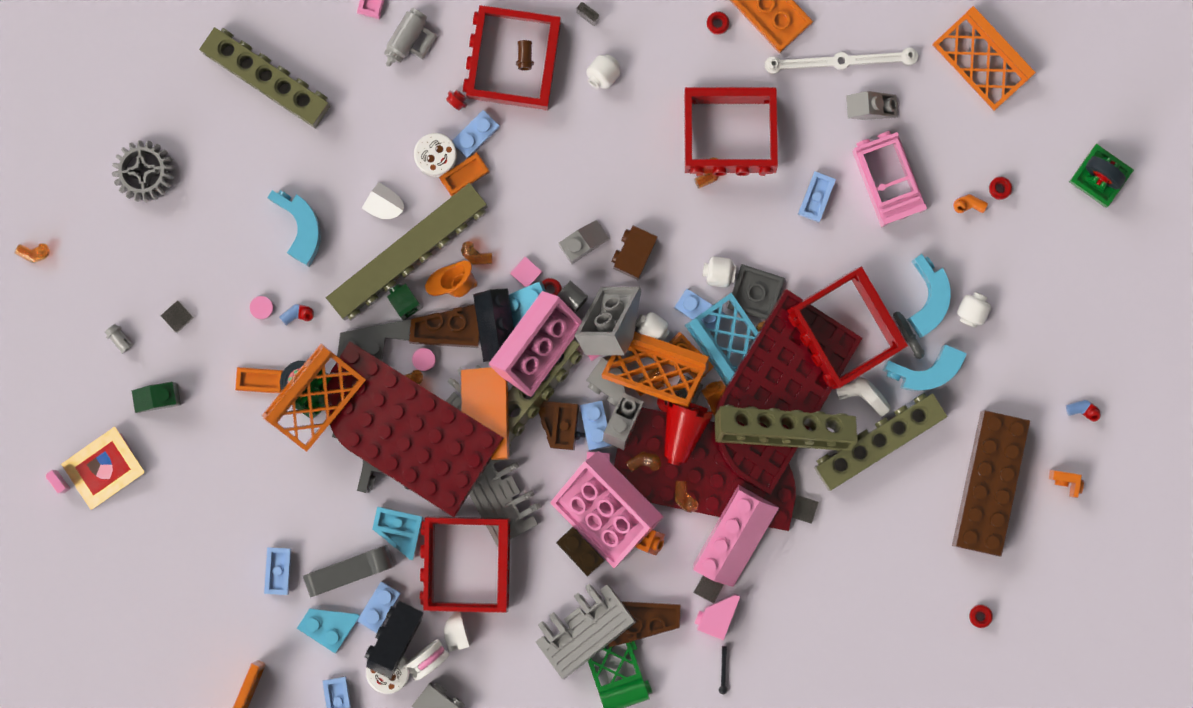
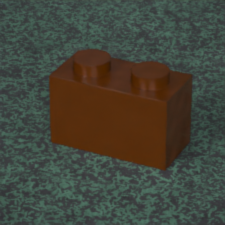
(635, 252)

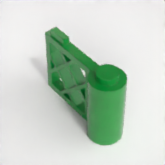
(623, 692)

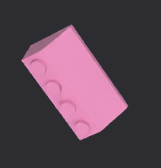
(536, 343)
(735, 537)

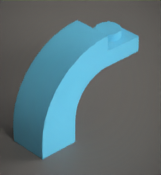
(308, 233)
(938, 297)
(944, 368)

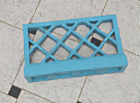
(708, 342)

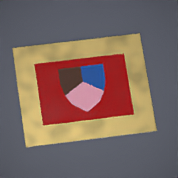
(102, 468)

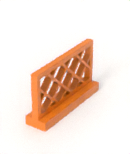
(998, 44)
(662, 354)
(299, 383)

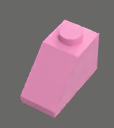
(717, 617)

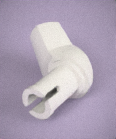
(868, 392)

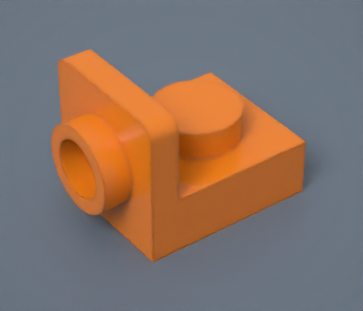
(712, 394)
(1065, 478)
(652, 542)

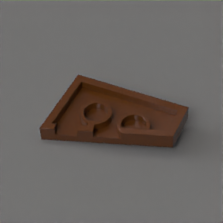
(447, 328)
(650, 621)

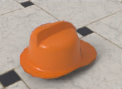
(452, 279)

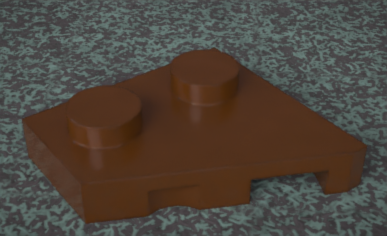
(560, 424)

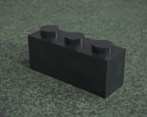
(493, 320)
(393, 639)

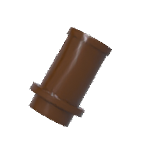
(524, 55)

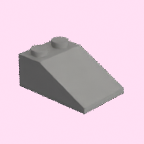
(610, 321)

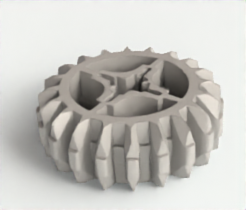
(124, 172)

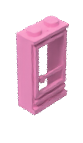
(900, 206)

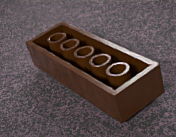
(991, 483)

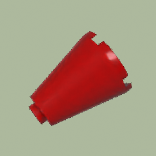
(684, 430)

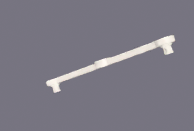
(907, 57)

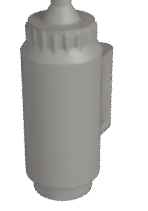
(405, 37)

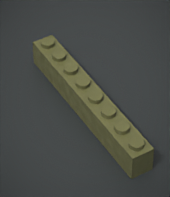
(406, 252)

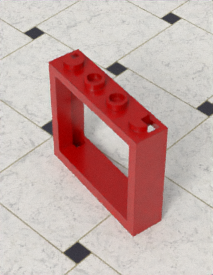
(472, 61)
(730, 95)
(878, 312)
(427, 573)

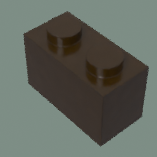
(580, 551)

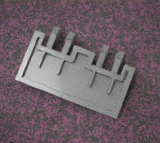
(494, 500)
(587, 631)

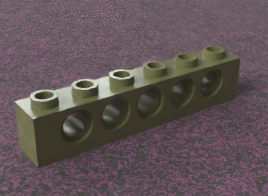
(219, 40)
(530, 407)
(932, 413)
(775, 434)

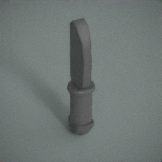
(908, 334)

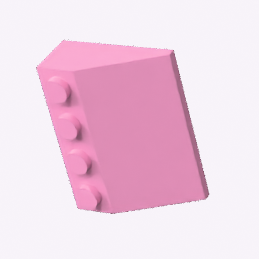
(606, 509)

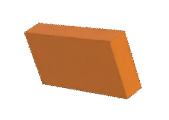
(464, 173)
(258, 380)

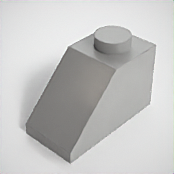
(583, 241)

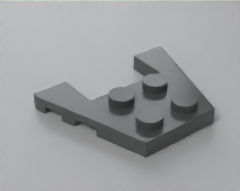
(373, 338)

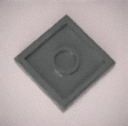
(756, 291)

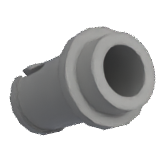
(118, 338)

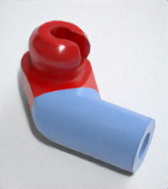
(299, 312)
(1085, 408)

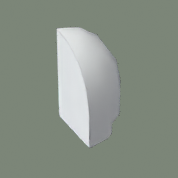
(383, 203)
(456, 633)

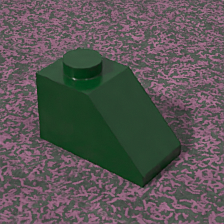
(403, 301)
(156, 397)

